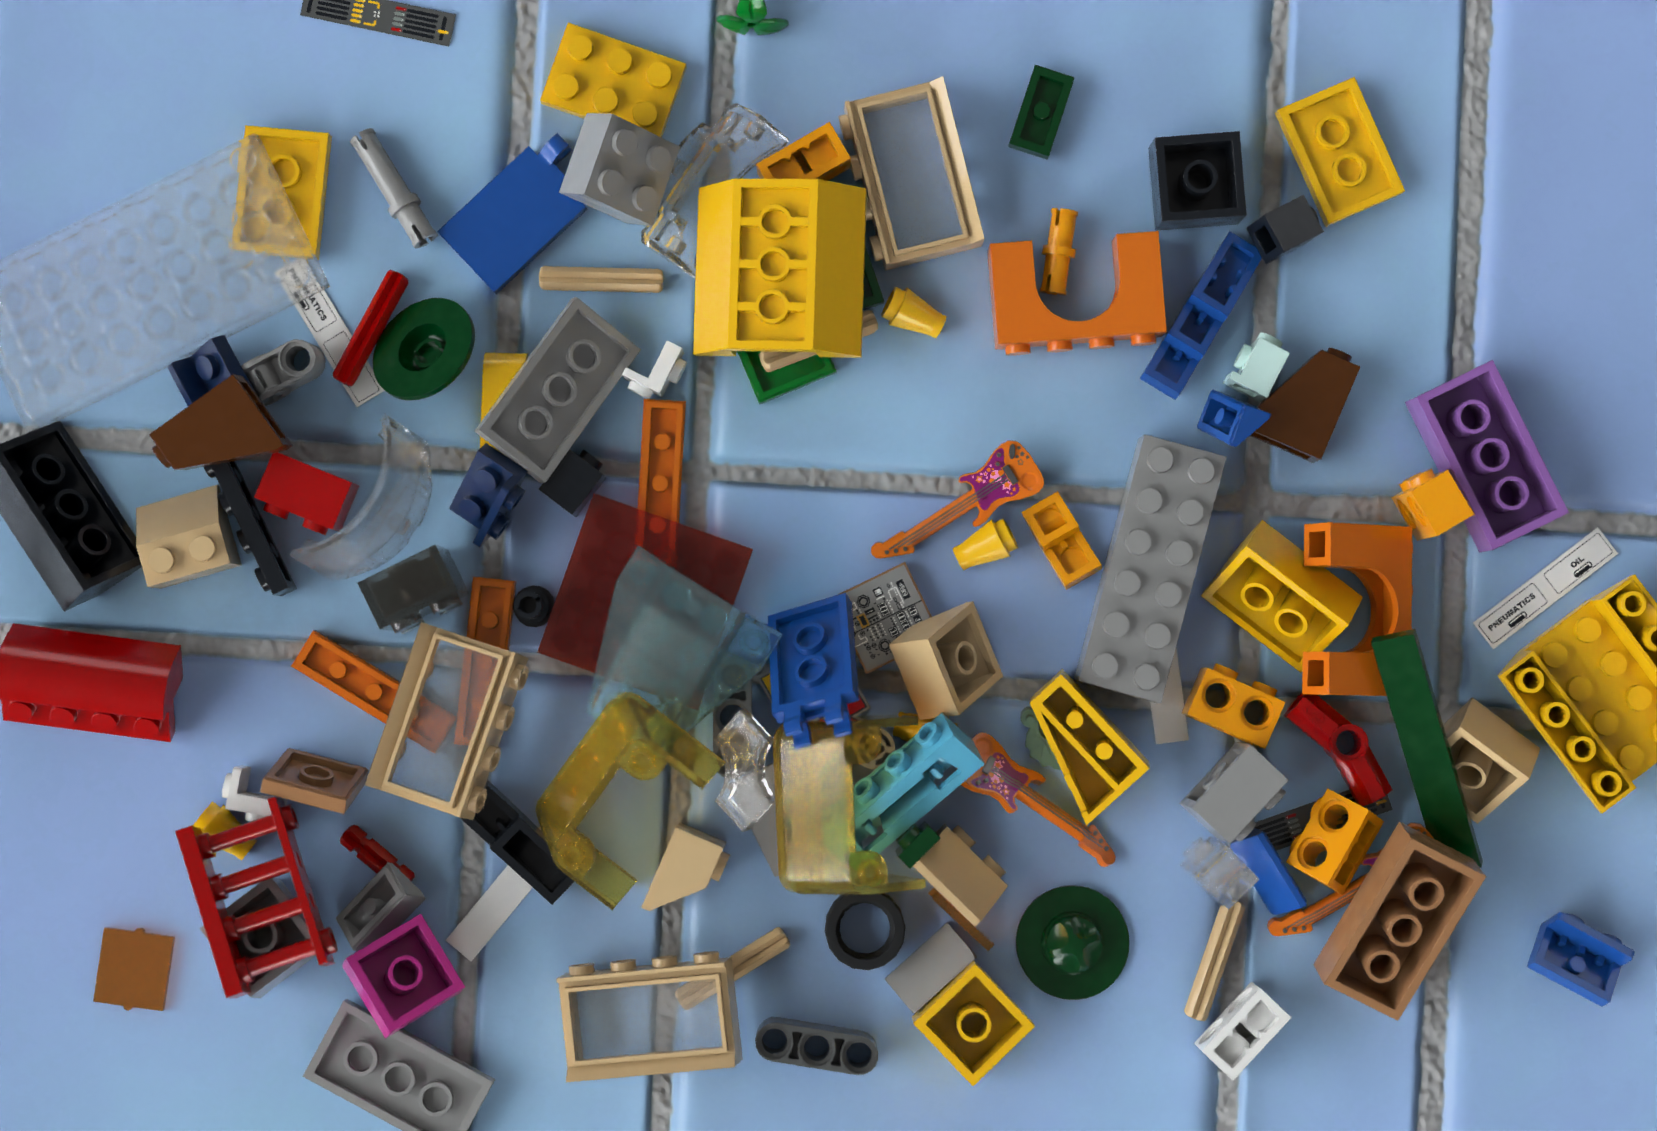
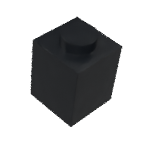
(1285, 229)
(574, 481)

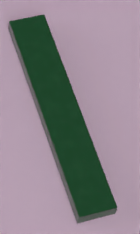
(1424, 741)

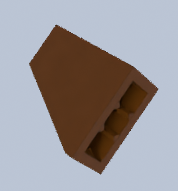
(1308, 405)
(219, 428)

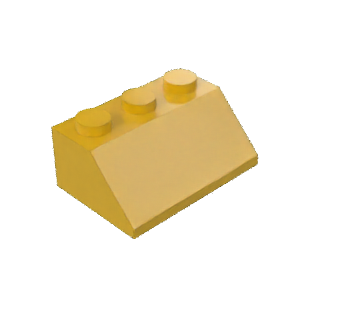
(1280, 599)

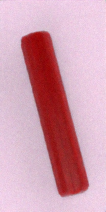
(370, 328)

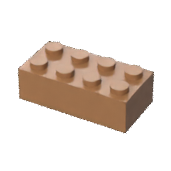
(1399, 921)

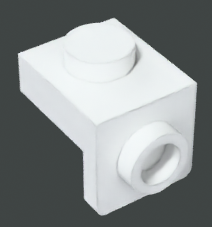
(667, 369)
(239, 800)

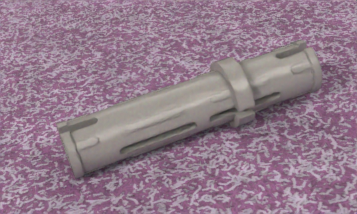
(402, 202)

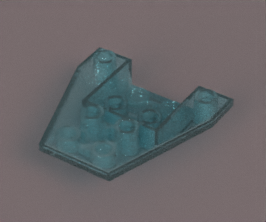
(675, 643)

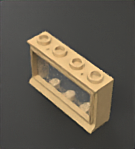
(912, 174)
(448, 721)
(650, 1017)

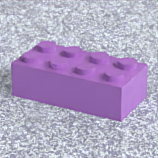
(1490, 455)

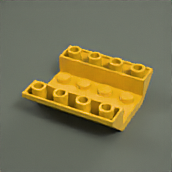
(780, 267)
(1595, 689)

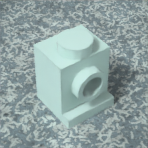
(1257, 367)

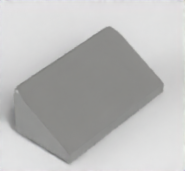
(379, 907)
(930, 968)

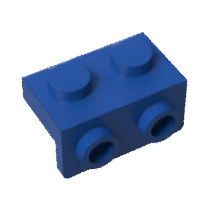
(1579, 957)

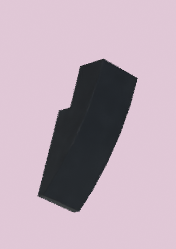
(519, 844)

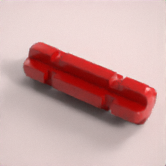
(370, 851)

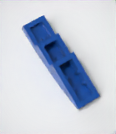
(1202, 315)

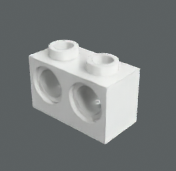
(1242, 1030)

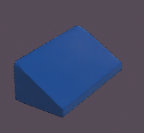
(1230, 418)
(1275, 882)

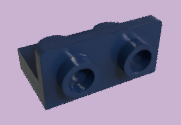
(205, 369)
(489, 492)

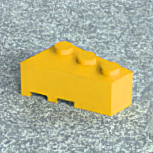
(1087, 745)

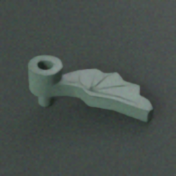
(1036, 742)

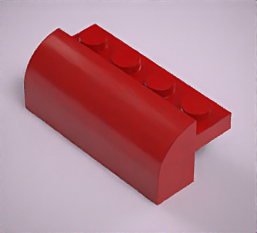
(89, 682)

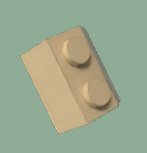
(185, 538)
(946, 662)
(1488, 757)
(686, 866)
(961, 875)

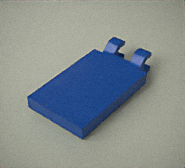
(514, 216)
(814, 667)

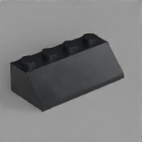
(64, 516)

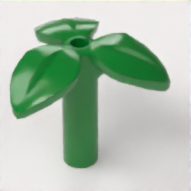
(752, 15)

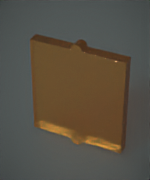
(975, 932)
(134, 969)

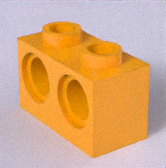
(810, 157)
(1431, 503)
(1230, 715)
(1344, 846)

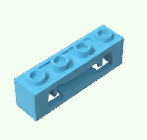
(904, 784)

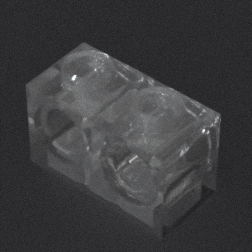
(1218, 871)

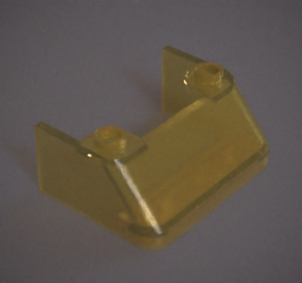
(624, 736)
(818, 811)

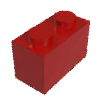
(306, 492)

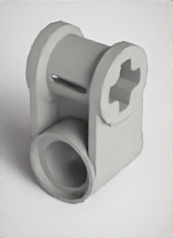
(274, 372)

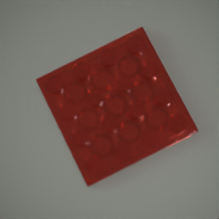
(601, 553)

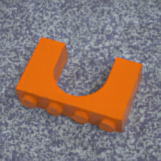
(1025, 321)
(1384, 565)

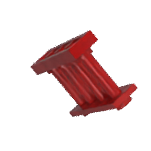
(213, 888)

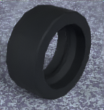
(871, 960)

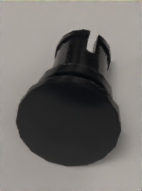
(533, 606)

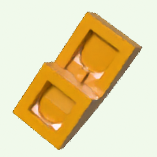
(1061, 540)

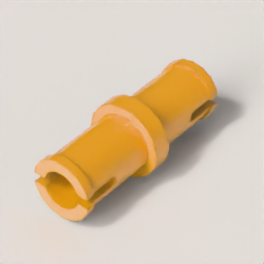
(1058, 251)

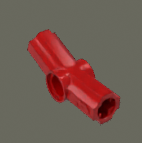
(1356, 767)

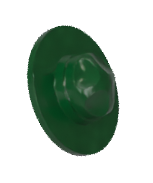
(423, 349)
(1072, 942)

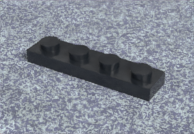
(253, 533)

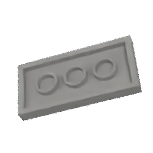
(557, 390)
(396, 1076)

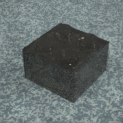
(414, 589)

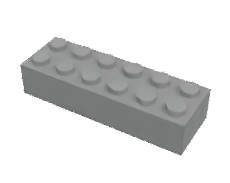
(1150, 568)

